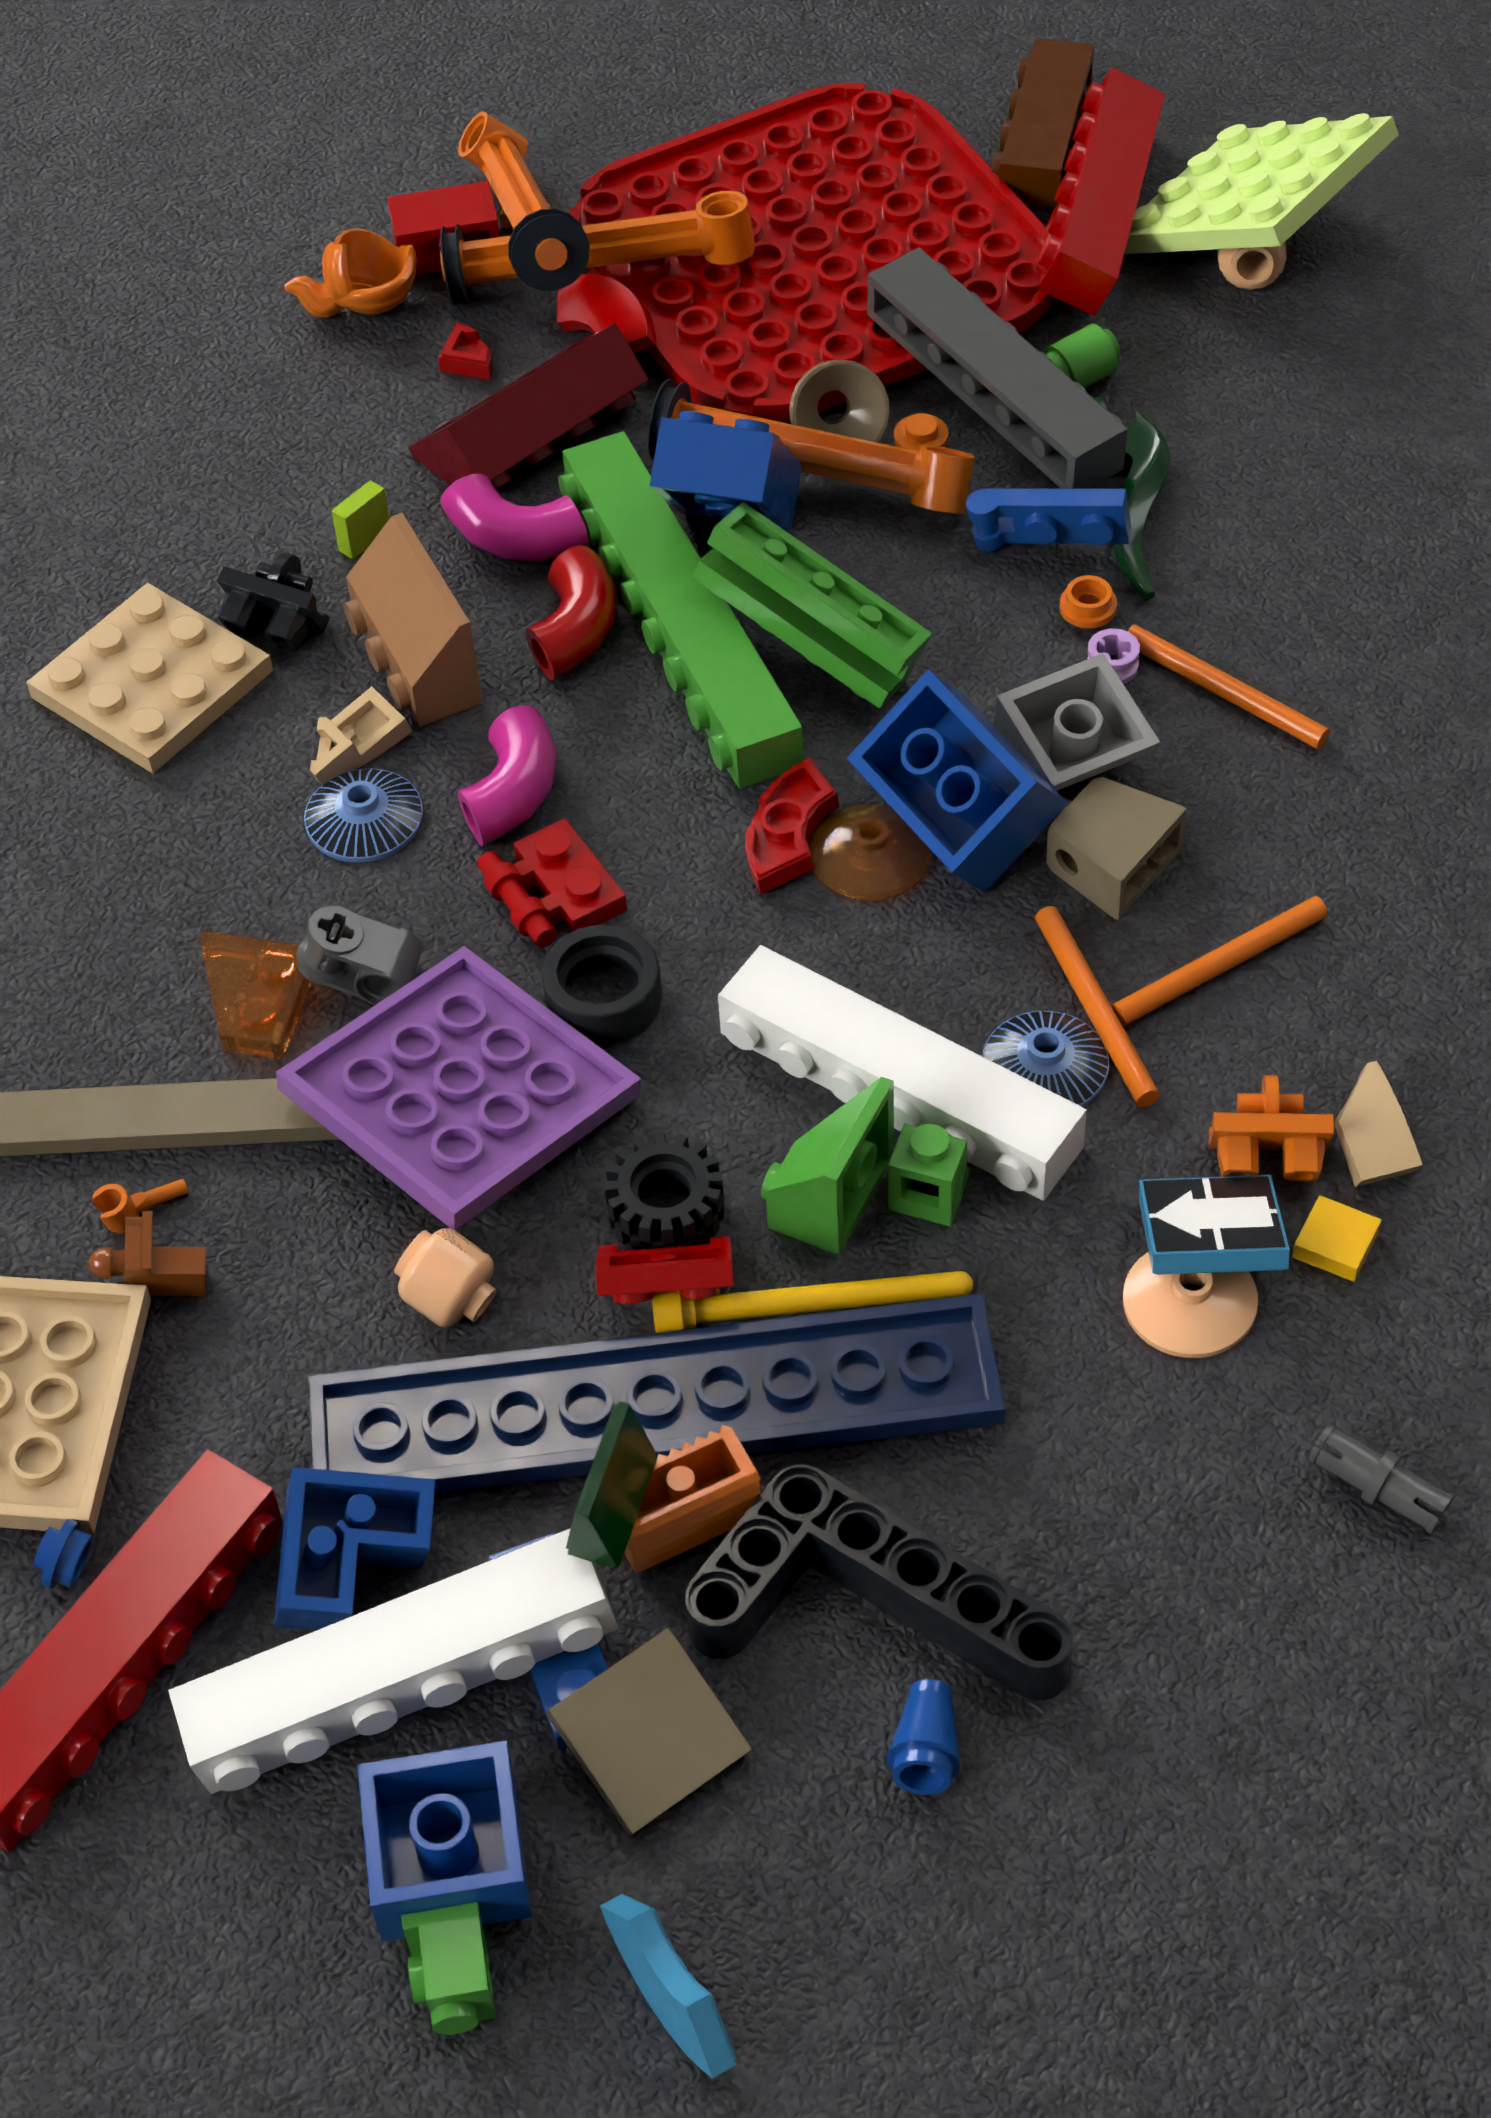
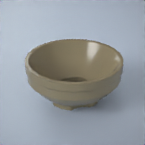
(865, 398)

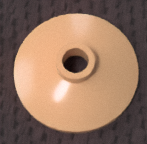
(1186, 1320)

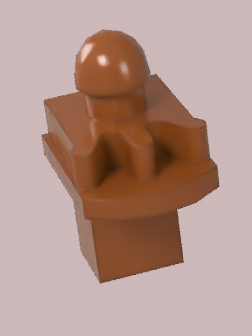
(162, 1269)

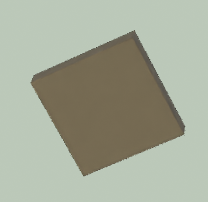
(648, 1731)

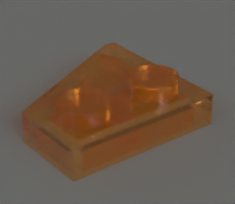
(254, 992)

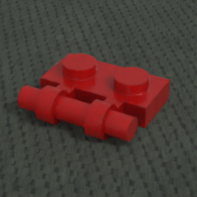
(565, 873)

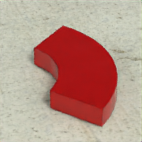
(600, 301)
(783, 825)

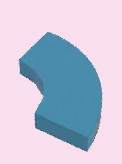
(668, 1986)

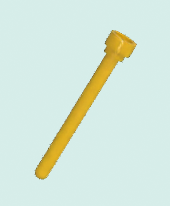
(678, 1313)

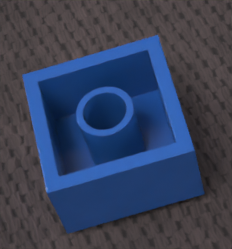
(443, 1835)

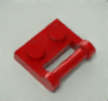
(692, 1269)

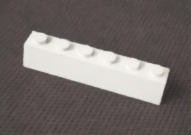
(850, 1042)
(390, 1663)

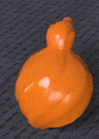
(359, 274)

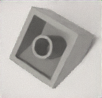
(1075, 723)

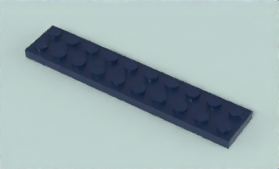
(769, 1380)

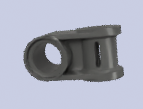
(364, 955)

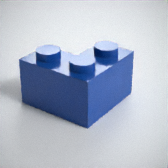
(343, 1522)

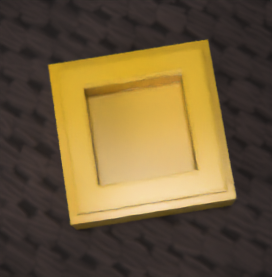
(1336, 1238)

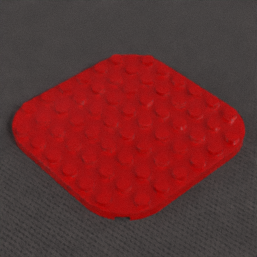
(832, 194)

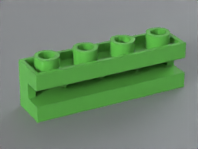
(811, 605)

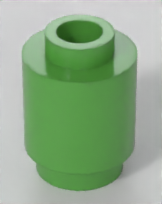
(1086, 354)

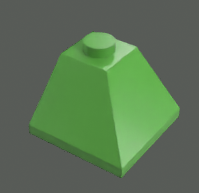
(833, 1171)

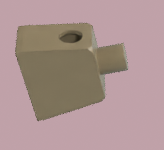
(1114, 842)

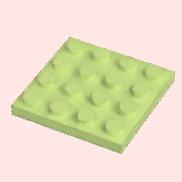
(1257, 184)

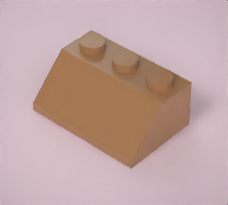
(413, 626)

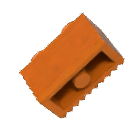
(692, 1498)

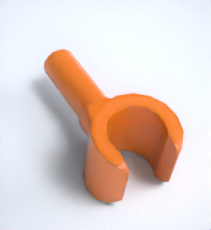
(118, 1205)

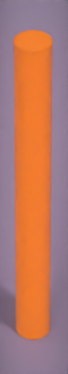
(1231, 688)
(1219, 960)
(1097, 1007)

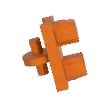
(1266, 1124)

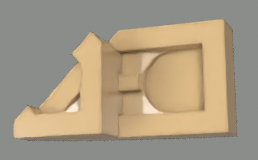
(357, 735)
(1375, 1131)

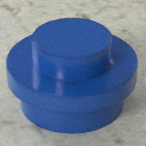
(63, 1554)

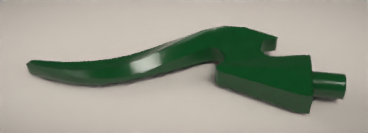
(1149, 463)

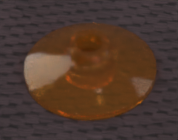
(868, 853)

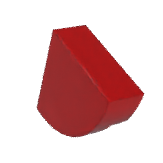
(466, 354)

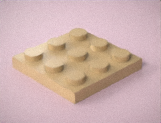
(150, 677)

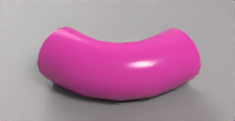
(512, 529)
(520, 779)

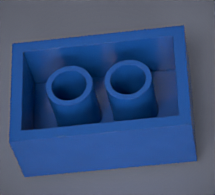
(715, 468)
(956, 781)

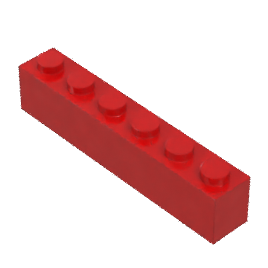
(1099, 191)
(125, 1632)

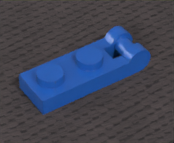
(1048, 517)

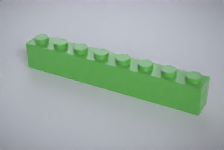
(694, 630)

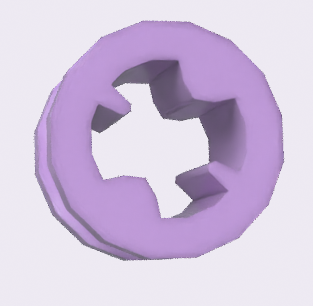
(1117, 643)

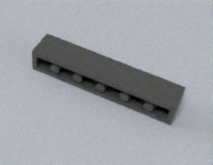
(996, 371)

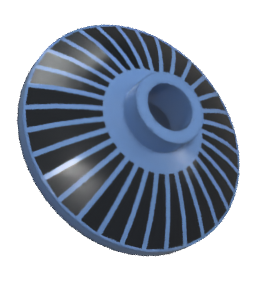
(363, 815)
(1074, 1067)

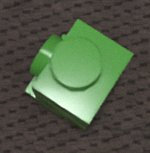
(931, 1157)
(450, 1966)

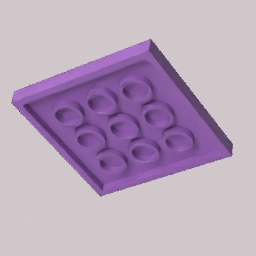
(458, 1086)

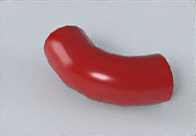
(583, 614)

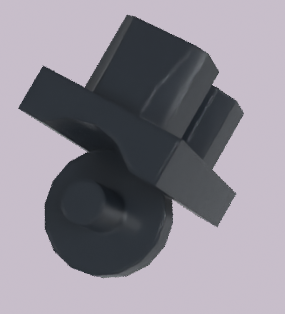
(275, 592)

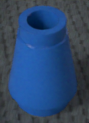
(925, 1740)

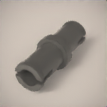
(1381, 1478)

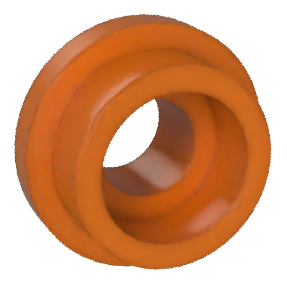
(1088, 602)

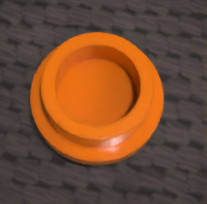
(919, 431)

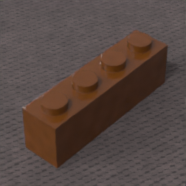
(1043, 120)

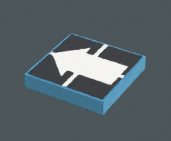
(1213, 1225)

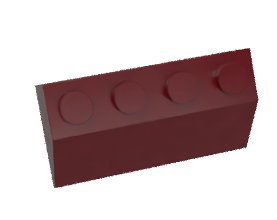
(535, 410)

